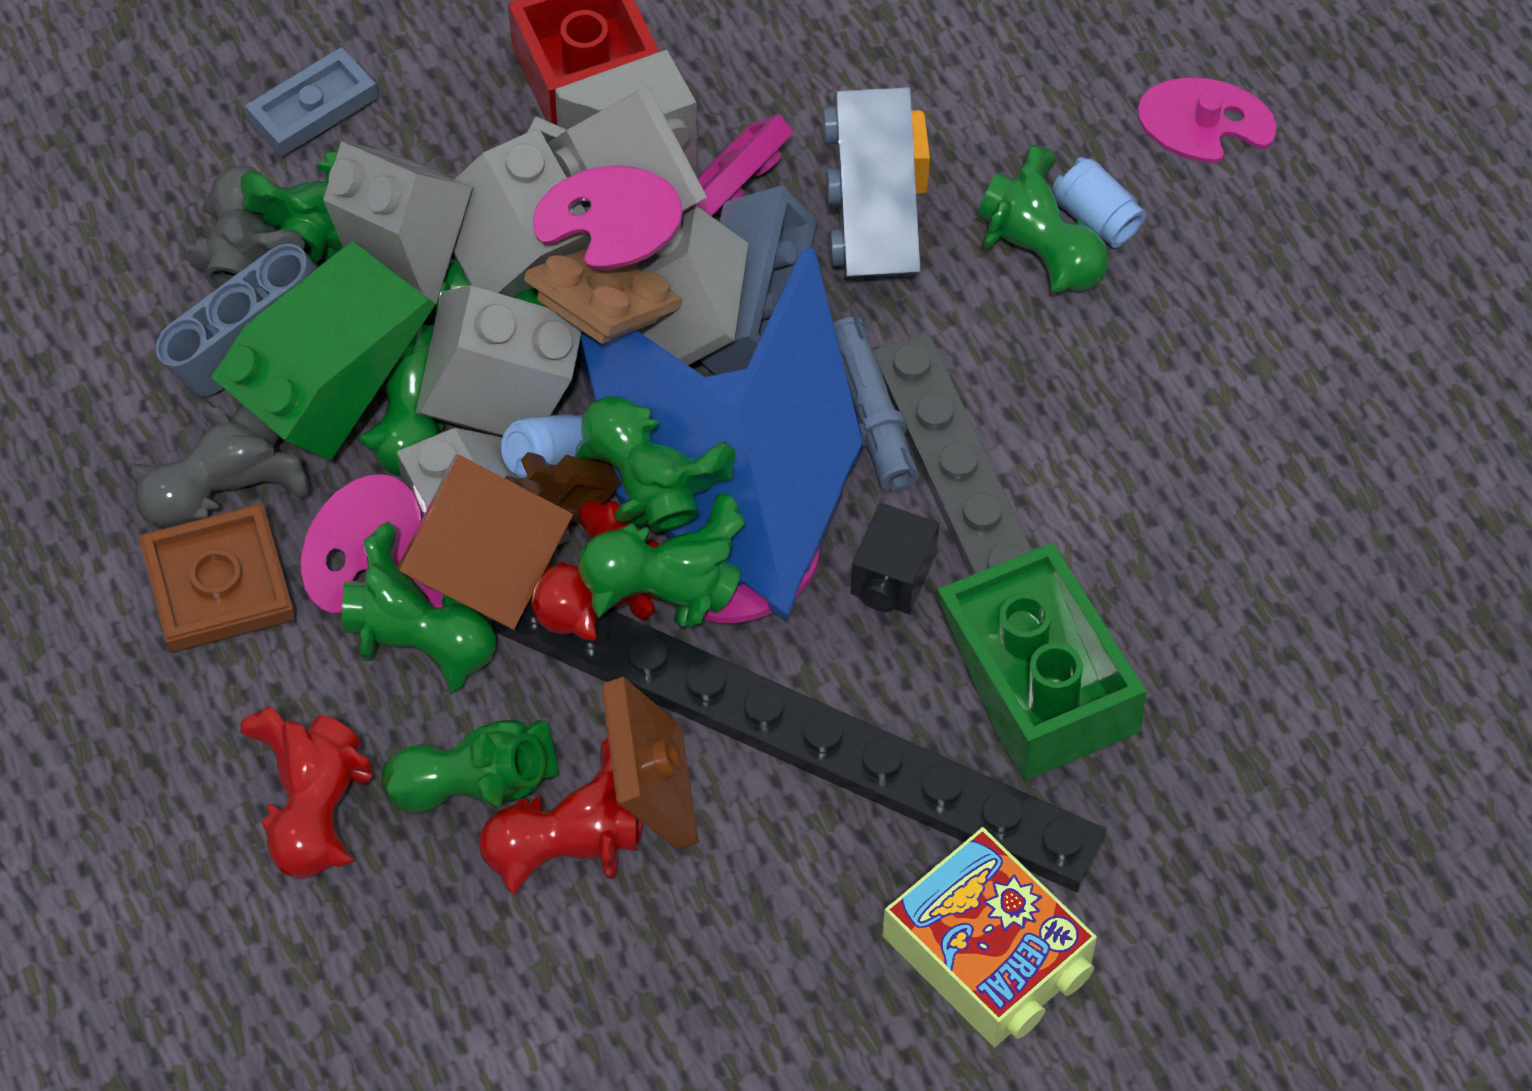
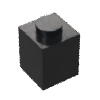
(894, 559)

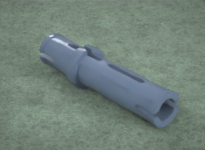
(879, 422)

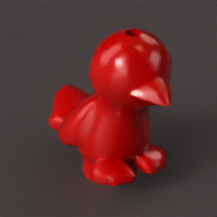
(561, 597)
(315, 775)
(580, 826)

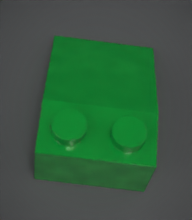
(324, 349)
(1042, 661)

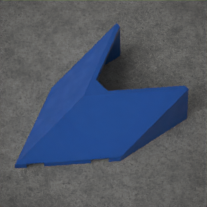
(782, 416)

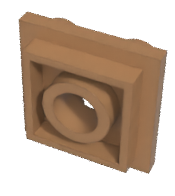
(601, 300)

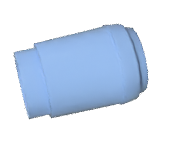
(1098, 201)
(544, 435)

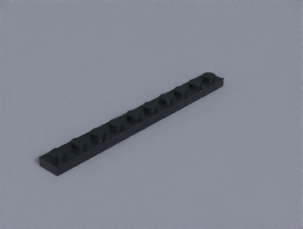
(824, 742)

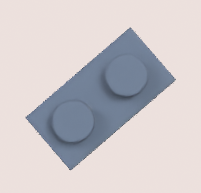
(311, 101)

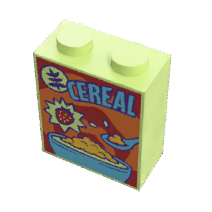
(990, 938)

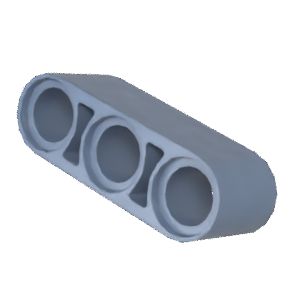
(203, 335)

